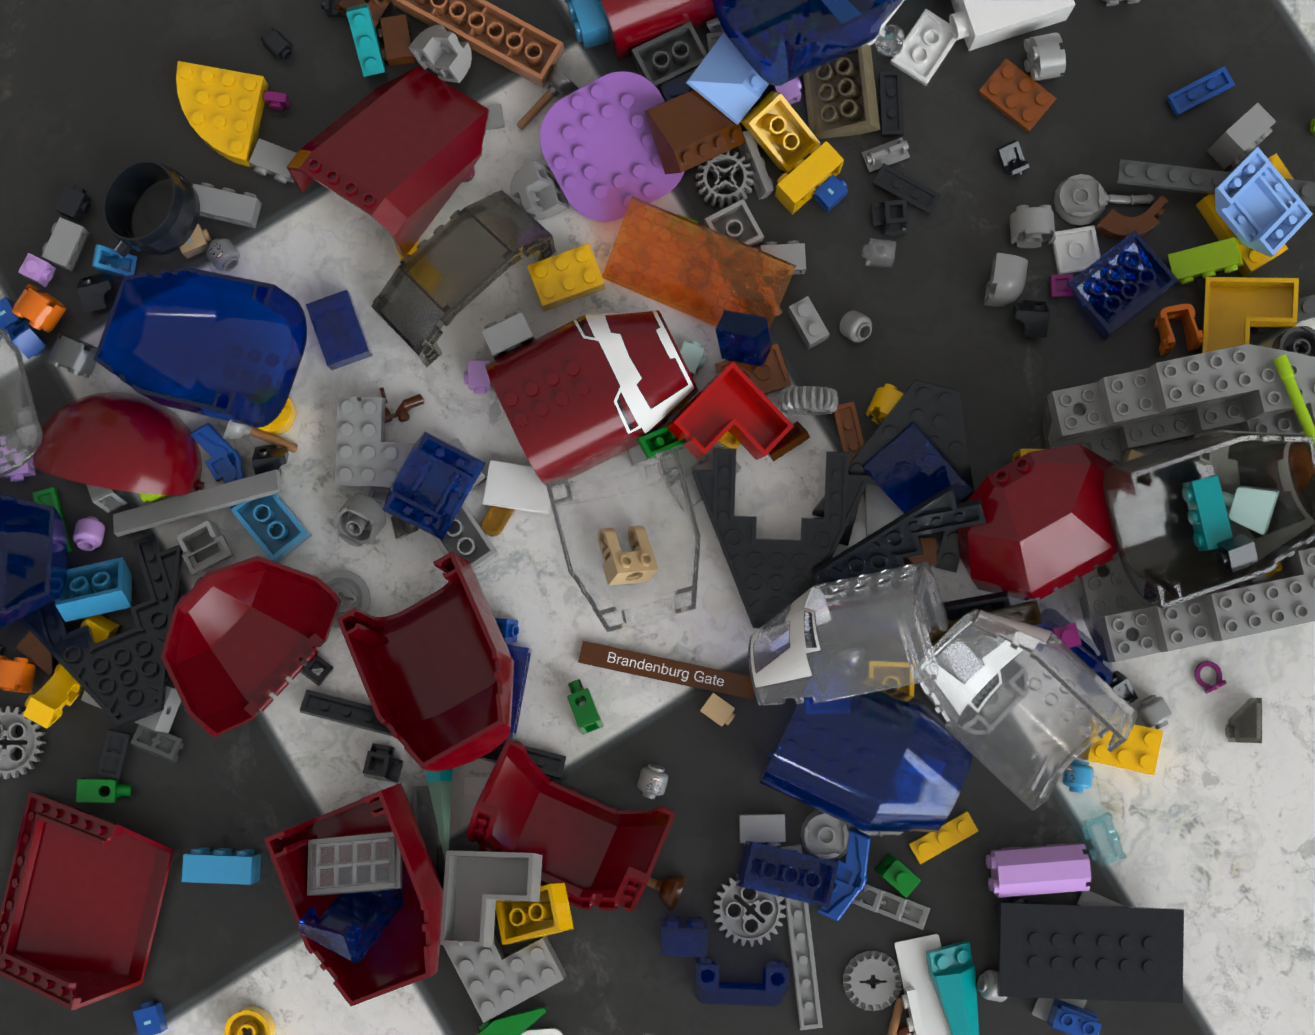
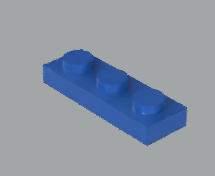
(1200, 91)

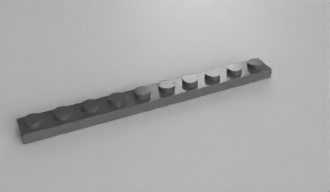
(1191, 179)

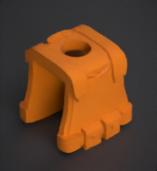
(1181, 312)

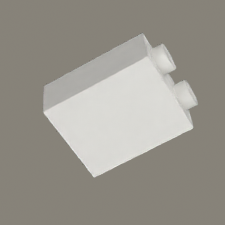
(997, 20)

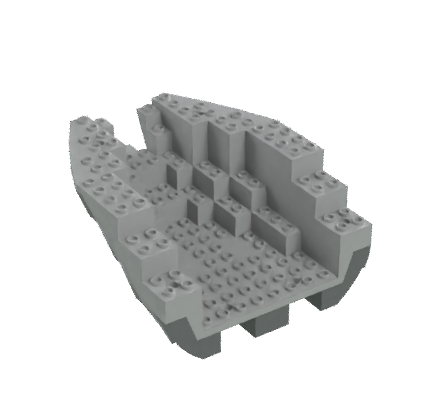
(1157, 410)

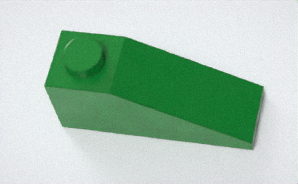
(658, 442)
(512, 1023)

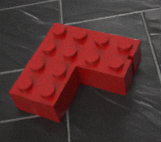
(731, 405)

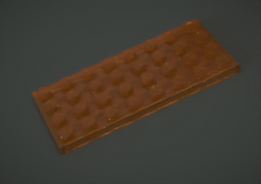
(694, 266)

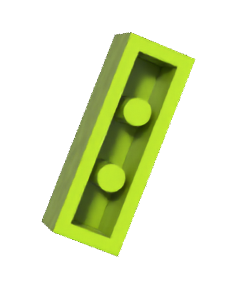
(1206, 260)

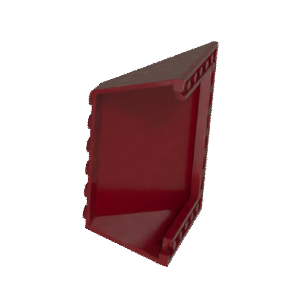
(79, 904)

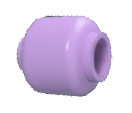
(89, 533)

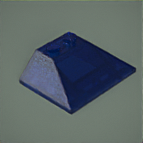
(914, 471)
(432, 485)

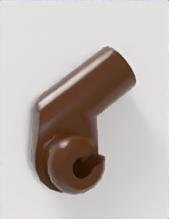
(406, 405)

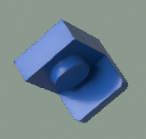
(508, 628)

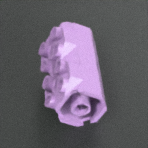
(1038, 870)

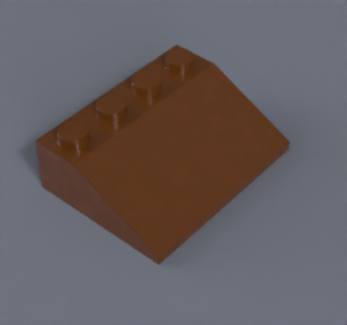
(691, 131)

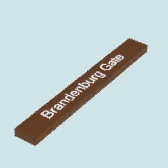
(666, 670)

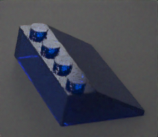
(1121, 284)

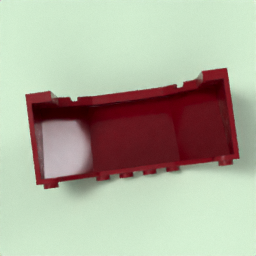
(588, 846)

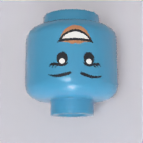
(1078, 776)

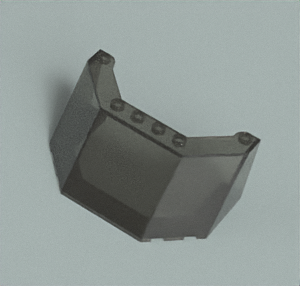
(456, 268)

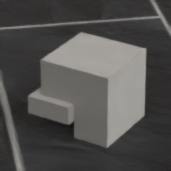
(203, 547)

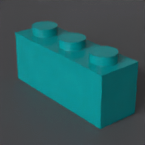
(365, 39)
(1207, 512)

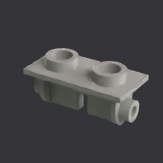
(887, 153)

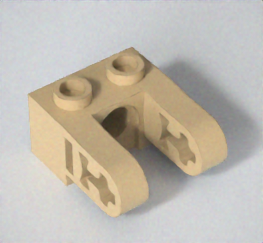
(631, 566)

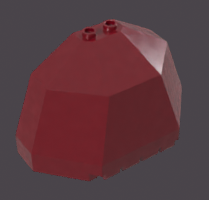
(1040, 524)
(242, 637)

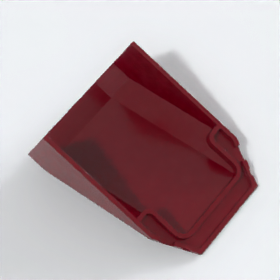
(398, 152)

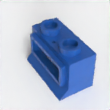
(1073, 1019)

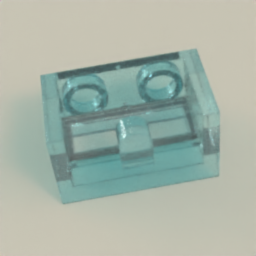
(1103, 839)

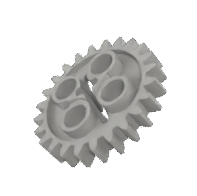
(8, 723)
(736, 924)

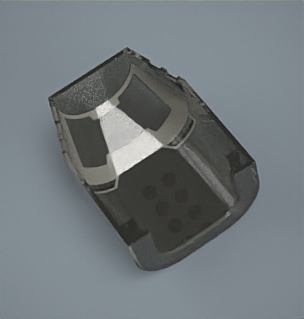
(1153, 520)

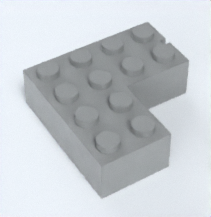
(360, 445)
(474, 884)
(503, 980)

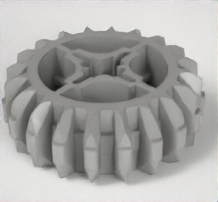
(730, 185)
(808, 400)

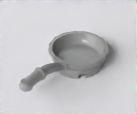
(1083, 199)
(828, 837)

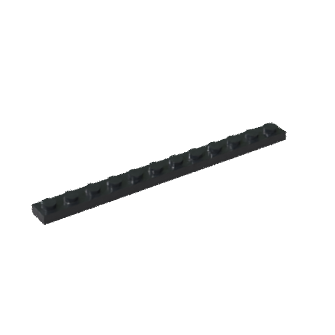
(364, 717)

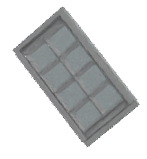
(353, 864)

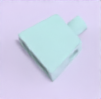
(1252, 507)

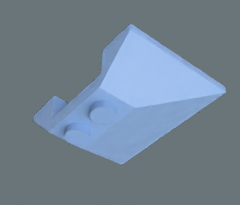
(727, 80)
(1260, 205)

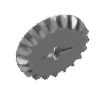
(352, 587)
(860, 969)

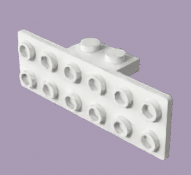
(920, 995)

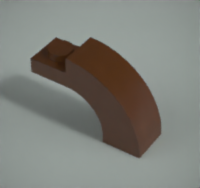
(1118, 227)

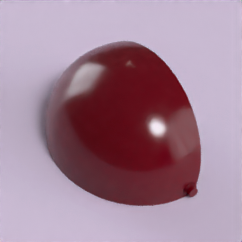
(121, 446)

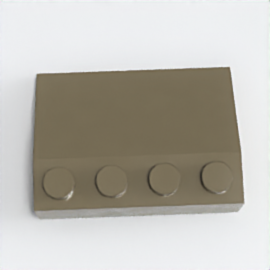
(843, 96)

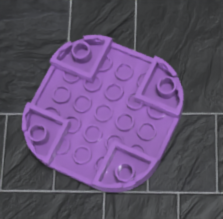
(604, 146)

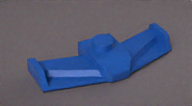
(225, 460)
(850, 875)

